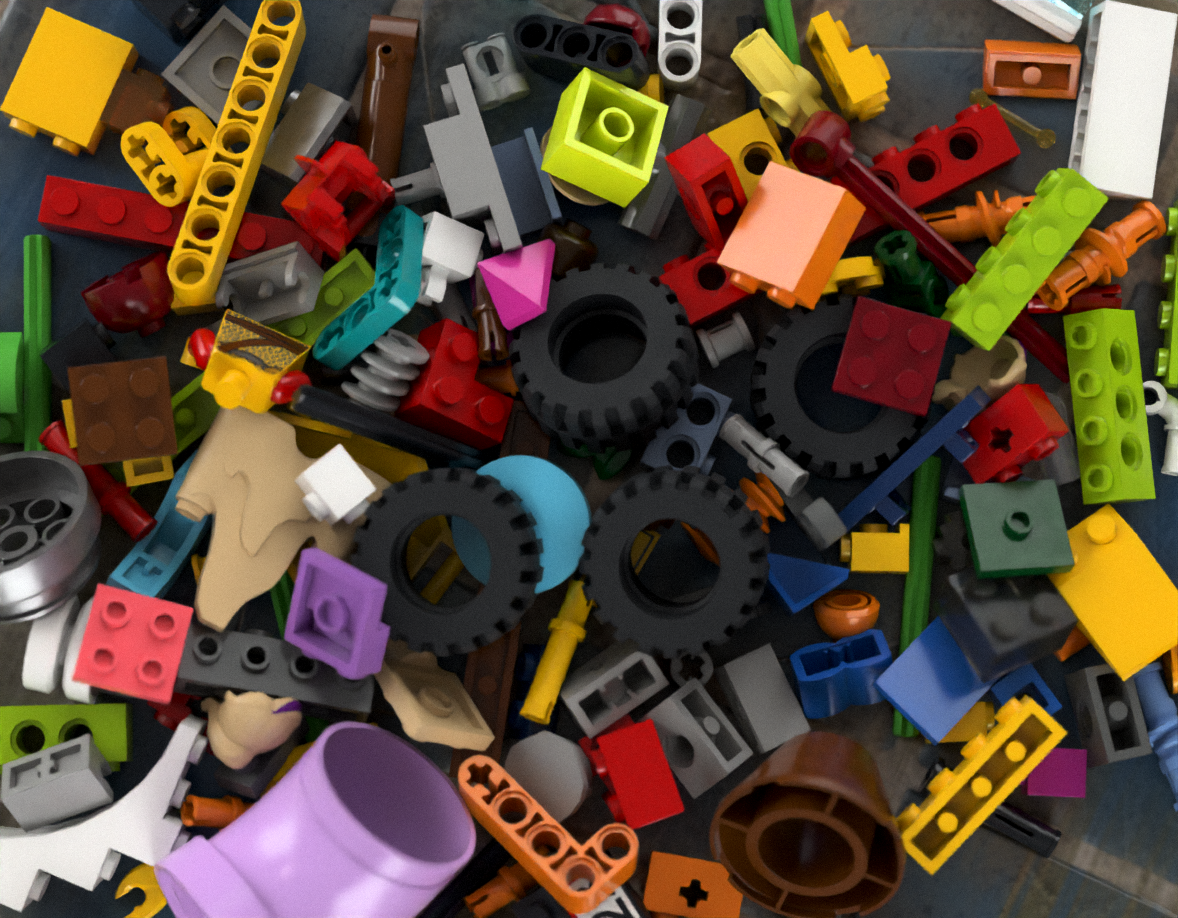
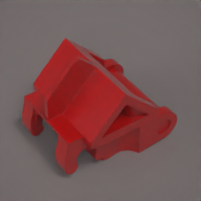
(319, 196)

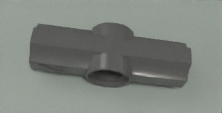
(651, 206)

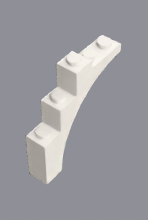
(84, 848)

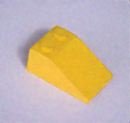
(1118, 593)

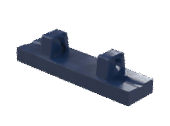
(947, 432)

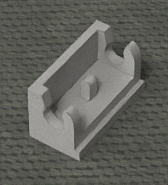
(271, 284)
(761, 699)
(56, 783)

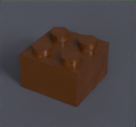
(122, 411)

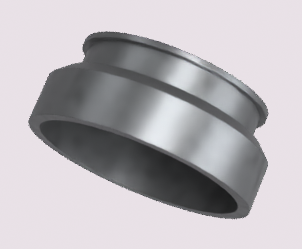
(45, 533)

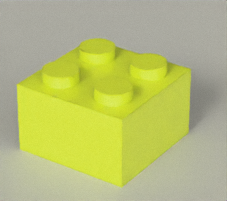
(604, 137)

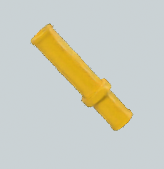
(566, 633)

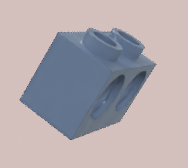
(696, 437)

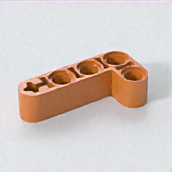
(541, 829)

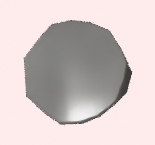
(551, 772)

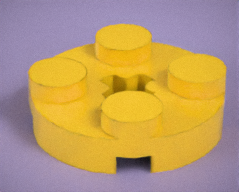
(855, 276)

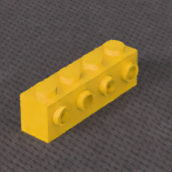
(979, 783)

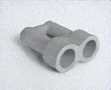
(499, 88)

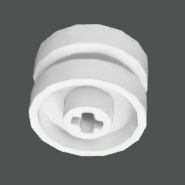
(55, 650)

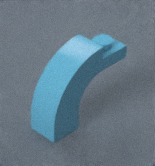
(164, 553)

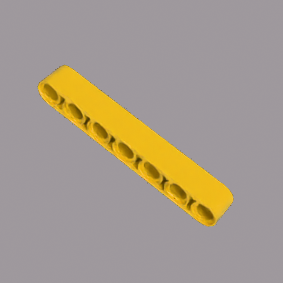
(242, 168)

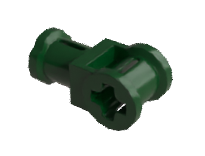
(909, 281)

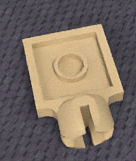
(430, 699)

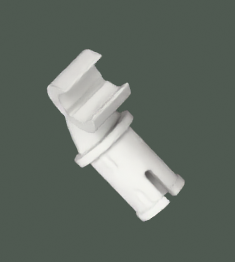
(1168, 409)

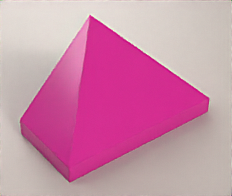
(520, 282)

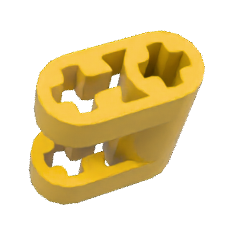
(178, 176)

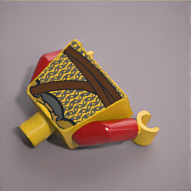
(248, 364)

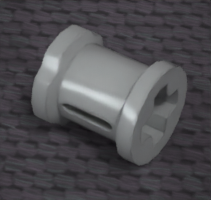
(725, 340)

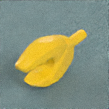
(144, 878)

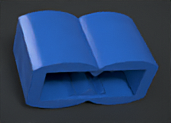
(840, 673)

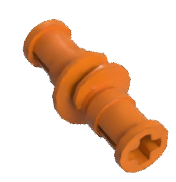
(978, 221)
(1102, 254)

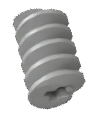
(387, 372)

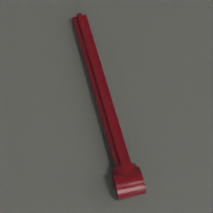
(826, 150)

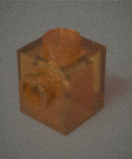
(136, 100)

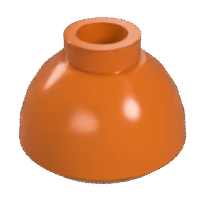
(846, 612)

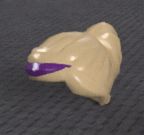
(992, 370)
(249, 725)

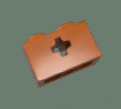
(670, 871)

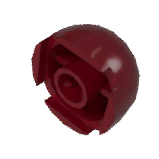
(133, 297)

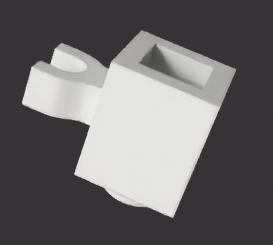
(447, 256)

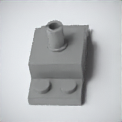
(463, 168)

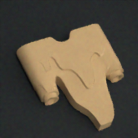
(257, 510)

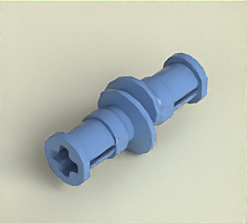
(1160, 721)

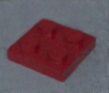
(891, 356)

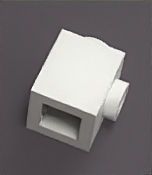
(335, 487)

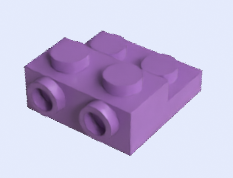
(338, 615)

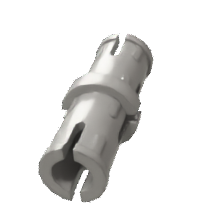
(764, 455)

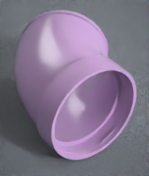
(343, 835)

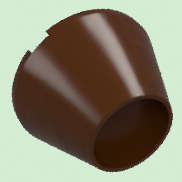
(811, 831)

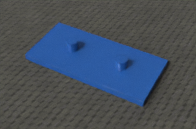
(932, 683)

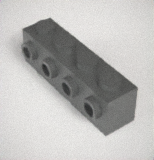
(259, 663)

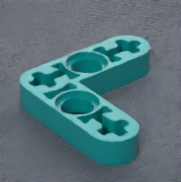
(387, 301)

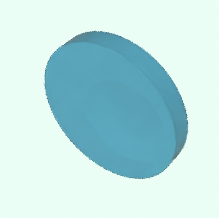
(556, 505)

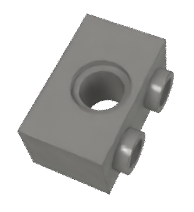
(697, 738)

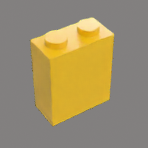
(66, 82)

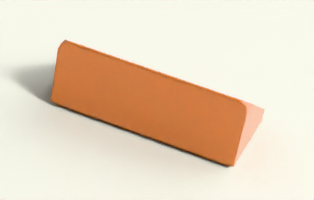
(1031, 69)

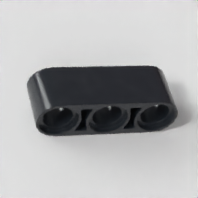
(567, 38)

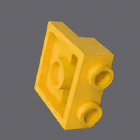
(853, 78)

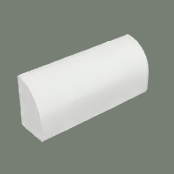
(1122, 99)

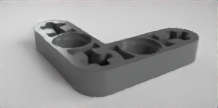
(813, 518)

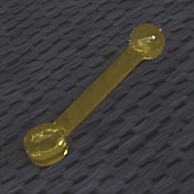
(1044, 138)

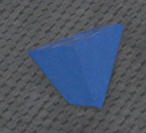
(800, 581)

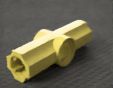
(786, 89)

